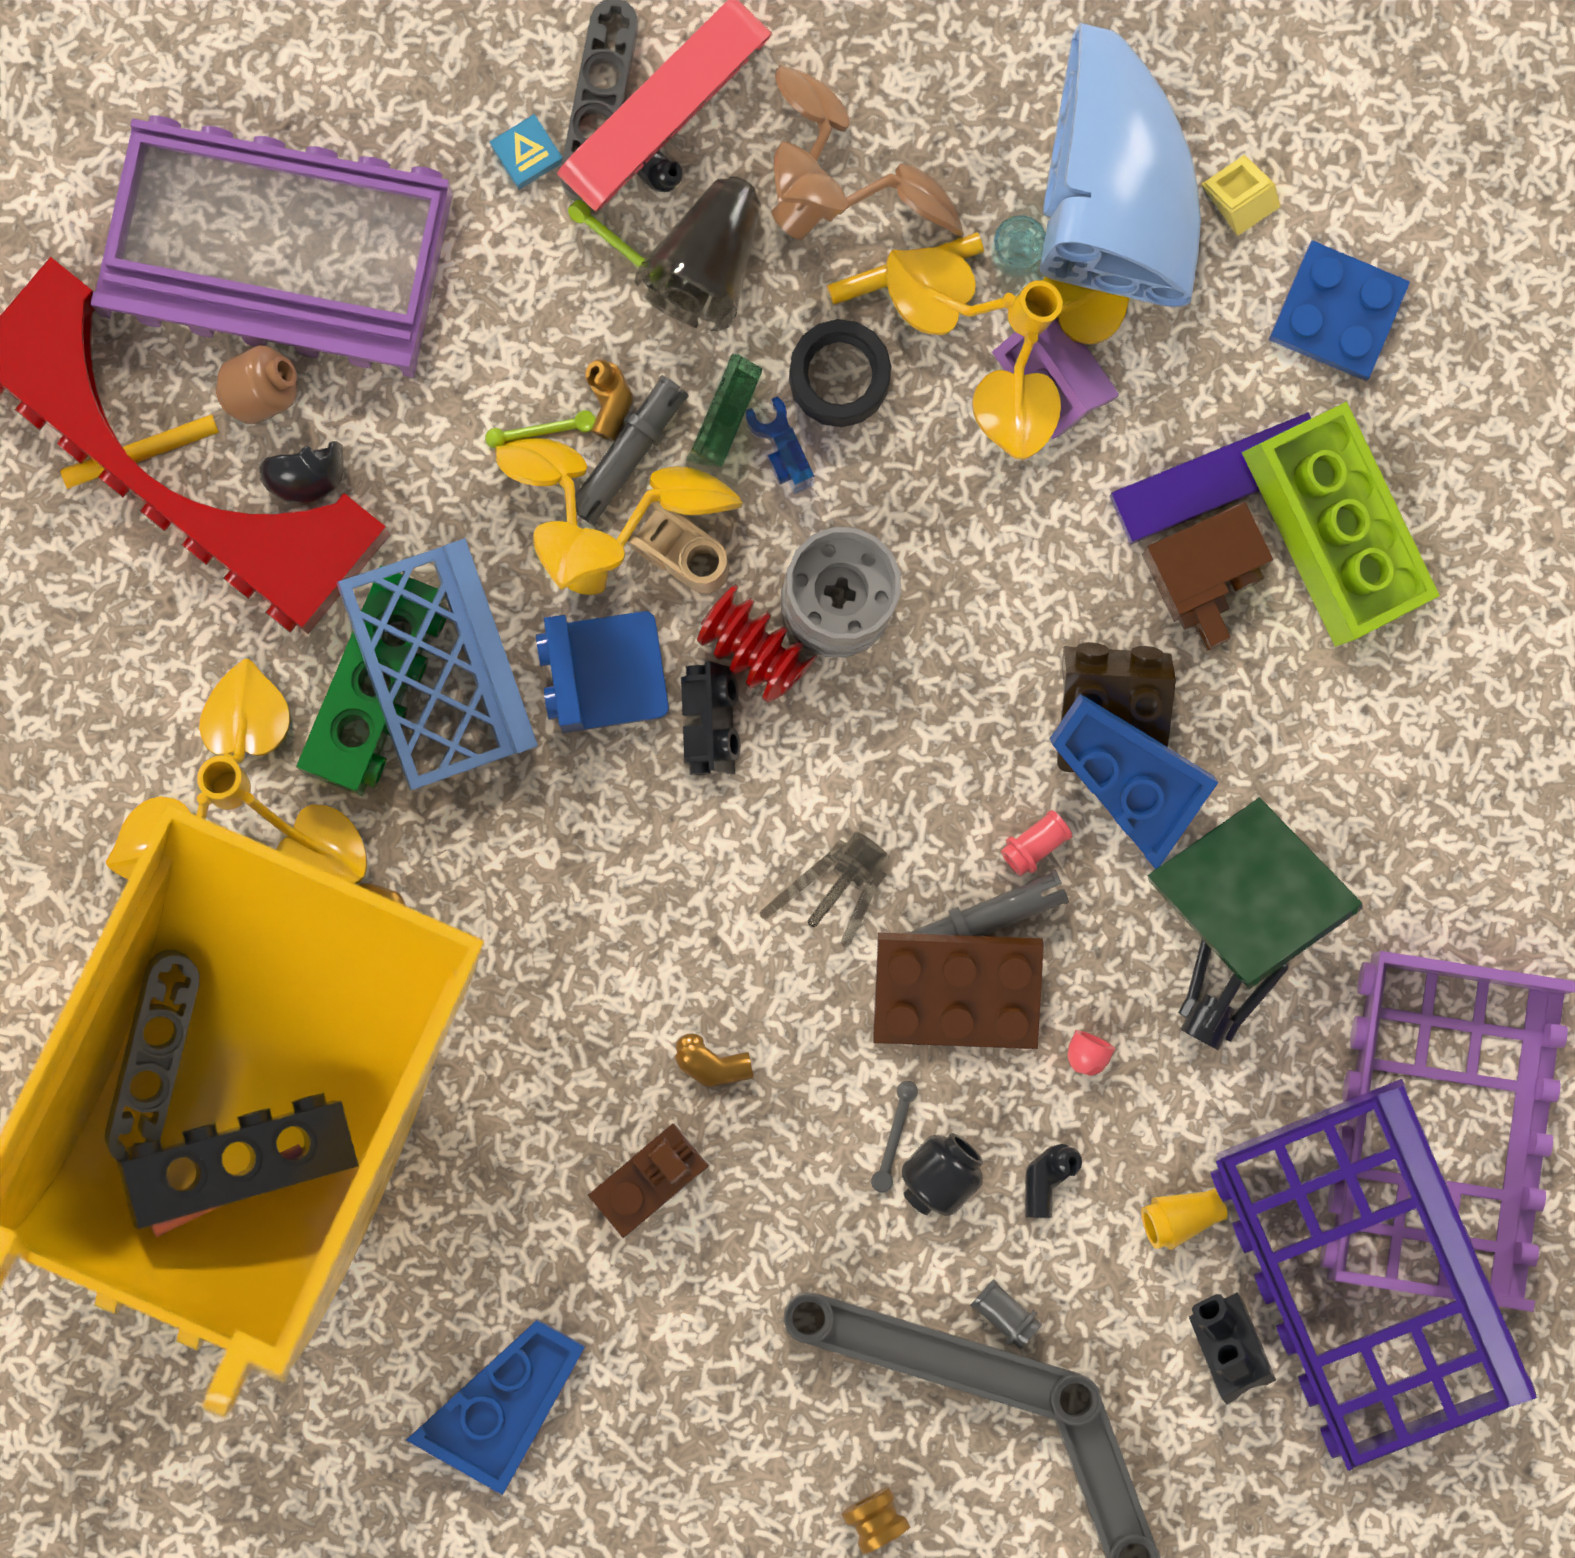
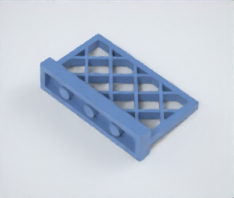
(482, 649)

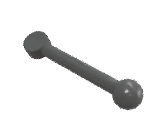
(882, 1180)

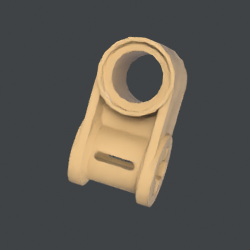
(672, 543)

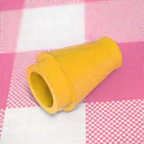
(1180, 1217)

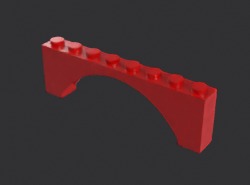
(282, 557)

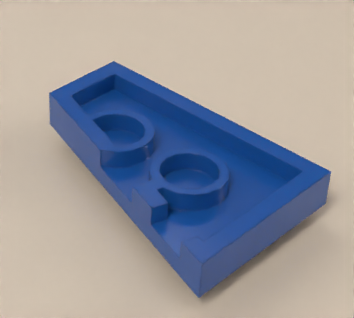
(1135, 777)
(502, 1408)

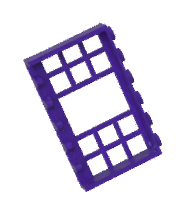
(1451, 1245)

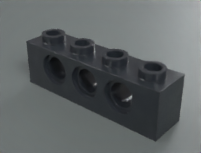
(325, 1151)

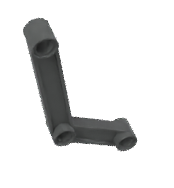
(1003, 1379)

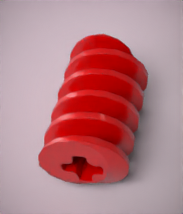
(753, 646)

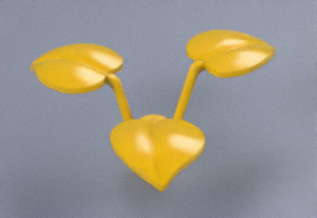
(1010, 408)
(585, 556)
(253, 718)

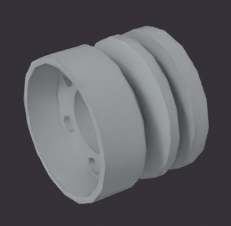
(870, 583)

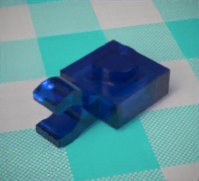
(788, 460)

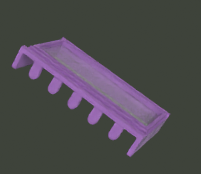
(274, 244)

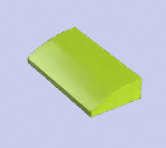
(1341, 524)

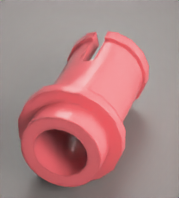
(1035, 843)

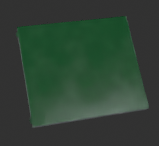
(1255, 892)

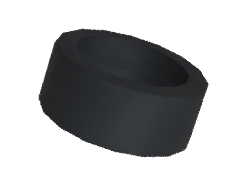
(840, 332)

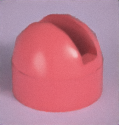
(1089, 1053)

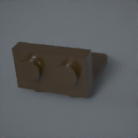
(1127, 683)

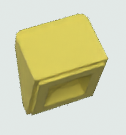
(1242, 194)

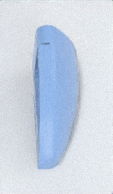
(1120, 180)

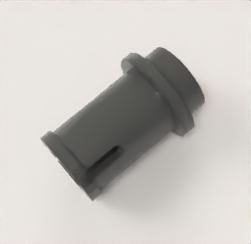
(1007, 1314)

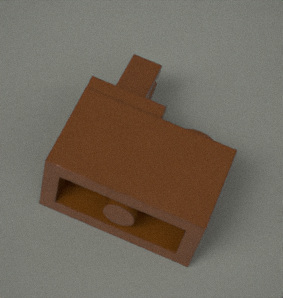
(1200, 563)
(648, 1180)

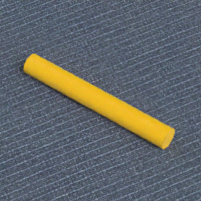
(876, 278)
(145, 449)

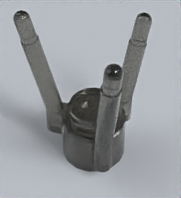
(858, 863)

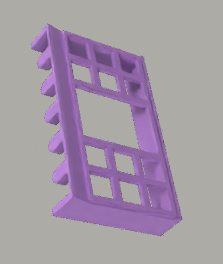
(1527, 1137)

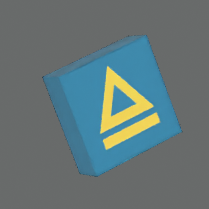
(526, 152)

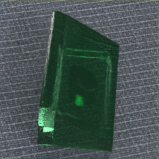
(724, 412)

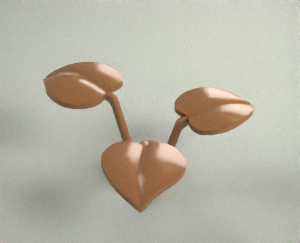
(810, 194)

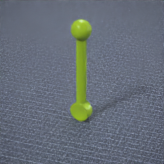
(580, 213)
(583, 422)

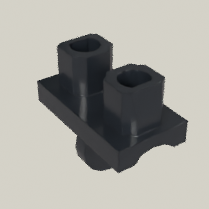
(1230, 1345)

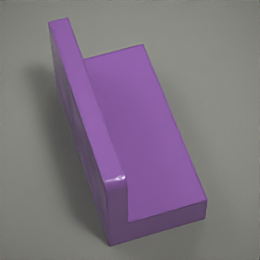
(1070, 366)

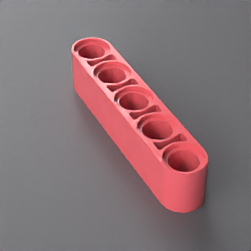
(663, 104)

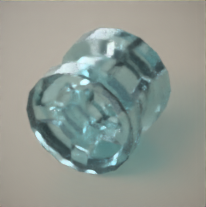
(1025, 237)

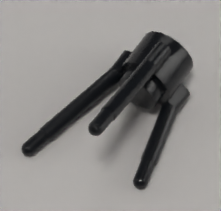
(1212, 1018)

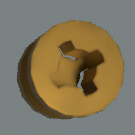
(876, 1520)

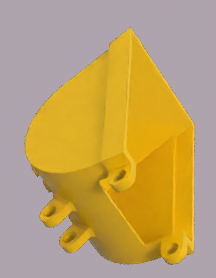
(295, 999)

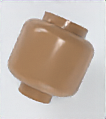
(256, 385)

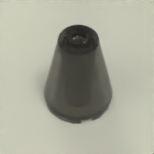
(705, 256)

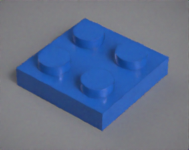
(1339, 310)

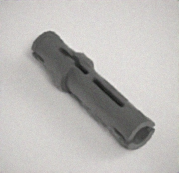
(626, 452)
(1001, 910)

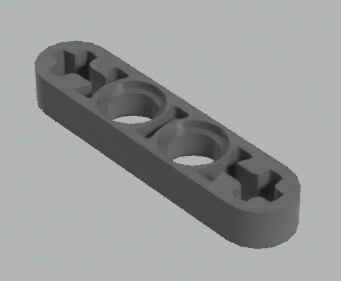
(592, 99)
(143, 1056)

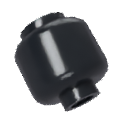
(942, 1175)

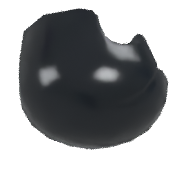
(304, 475)

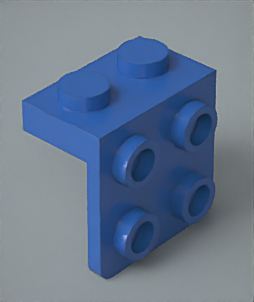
(603, 671)

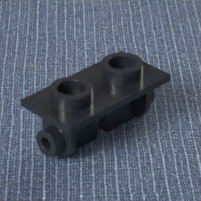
(714, 744)

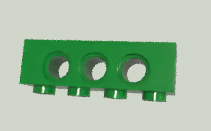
(345, 701)

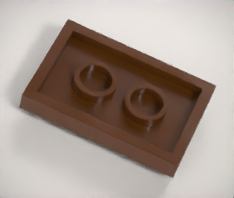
(958, 990)

